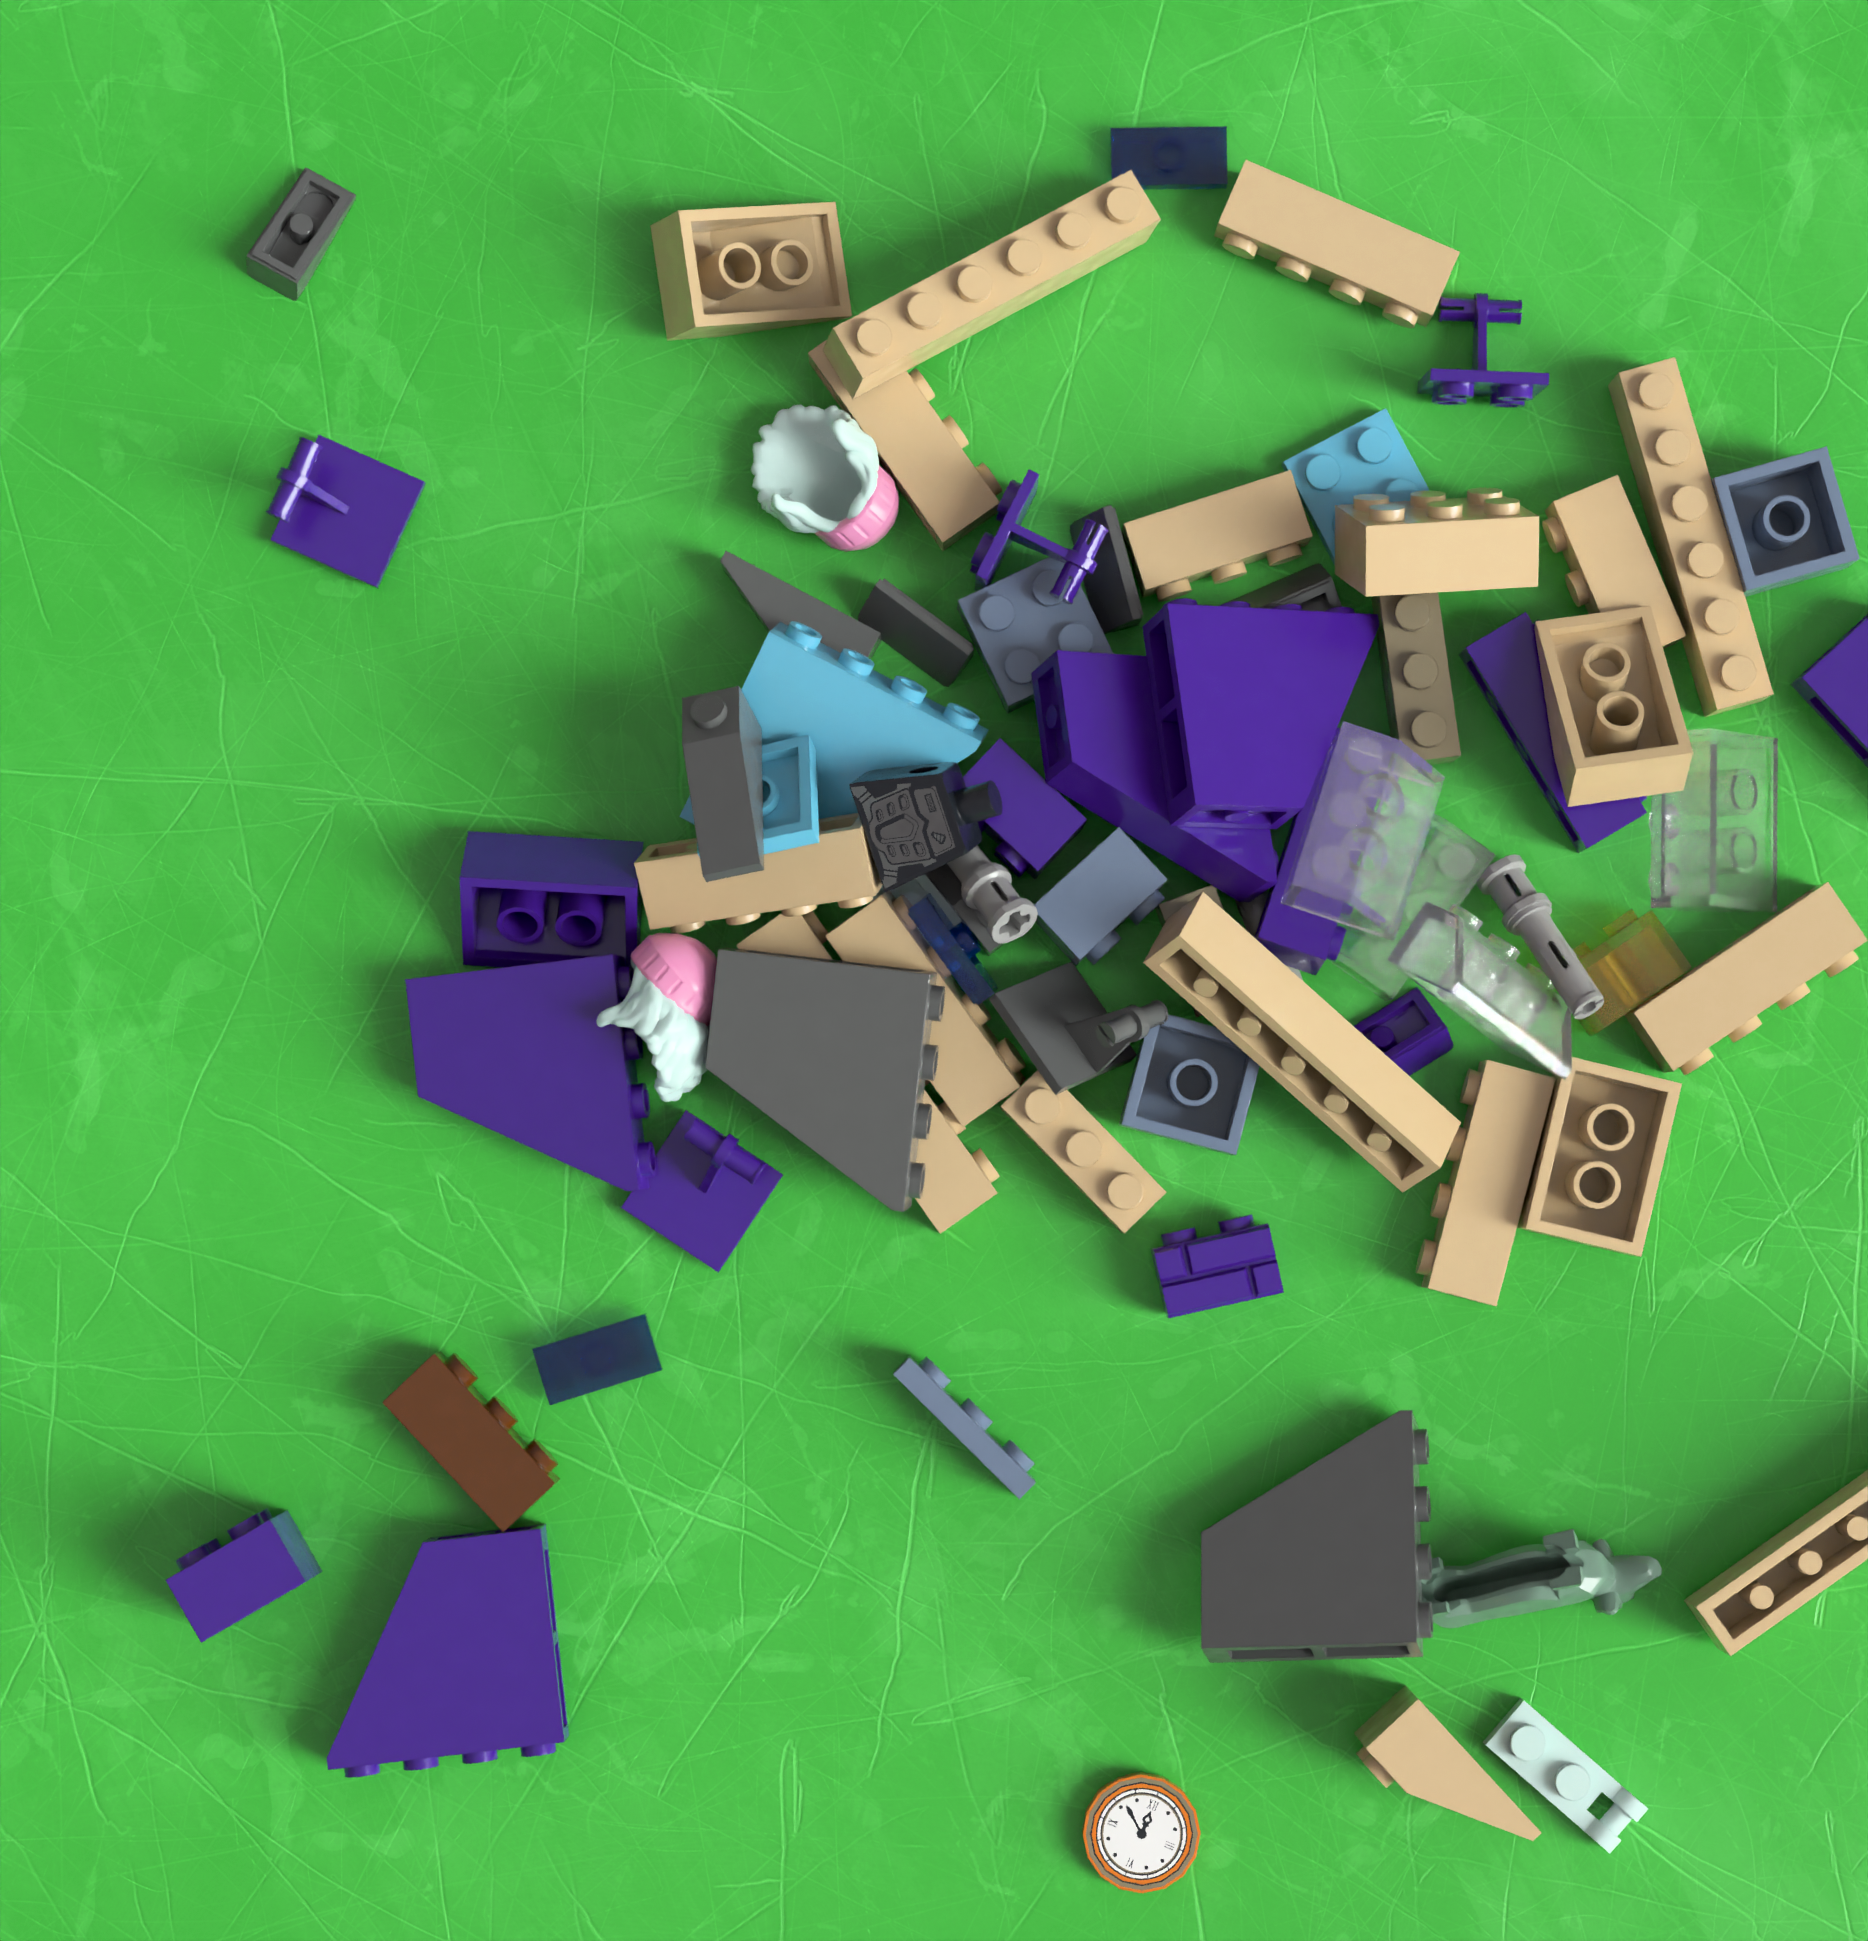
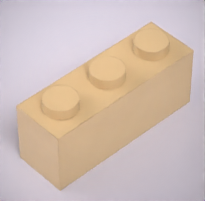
(1217, 536)
(1609, 556)
(1084, 1151)

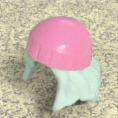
(824, 477)
(670, 1008)

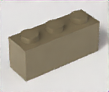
(1417, 675)

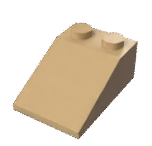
(750, 269)
(1612, 707)
(1416, 1751)

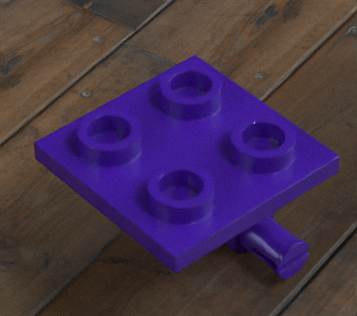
(1503, 387)
(343, 508)
(1011, 513)
(703, 1191)

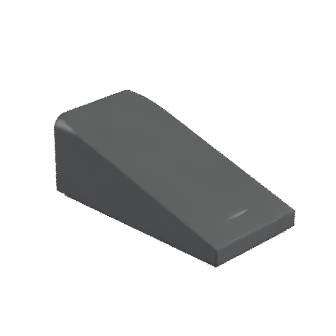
(299, 234)

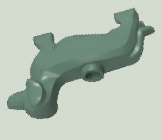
(1536, 1580)

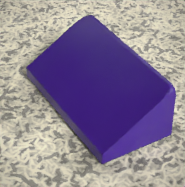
(1408, 1032)

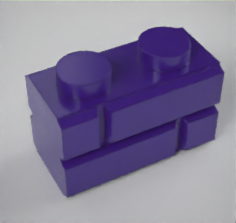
(1216, 1268)

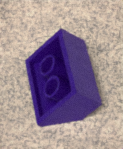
(548, 899)

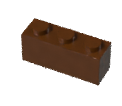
(473, 1438)

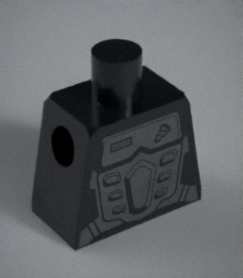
(921, 817)

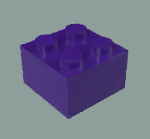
(1034, 816)
(235, 1580)

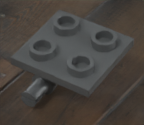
(1069, 1029)

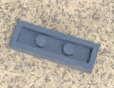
(967, 1423)

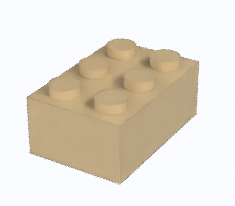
(1436, 543)
(1600, 1157)

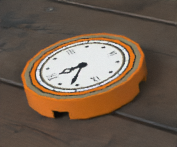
(1141, 1832)

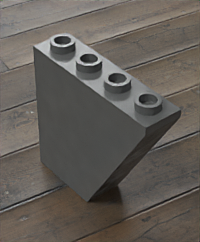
(833, 1058)
(1326, 1558)

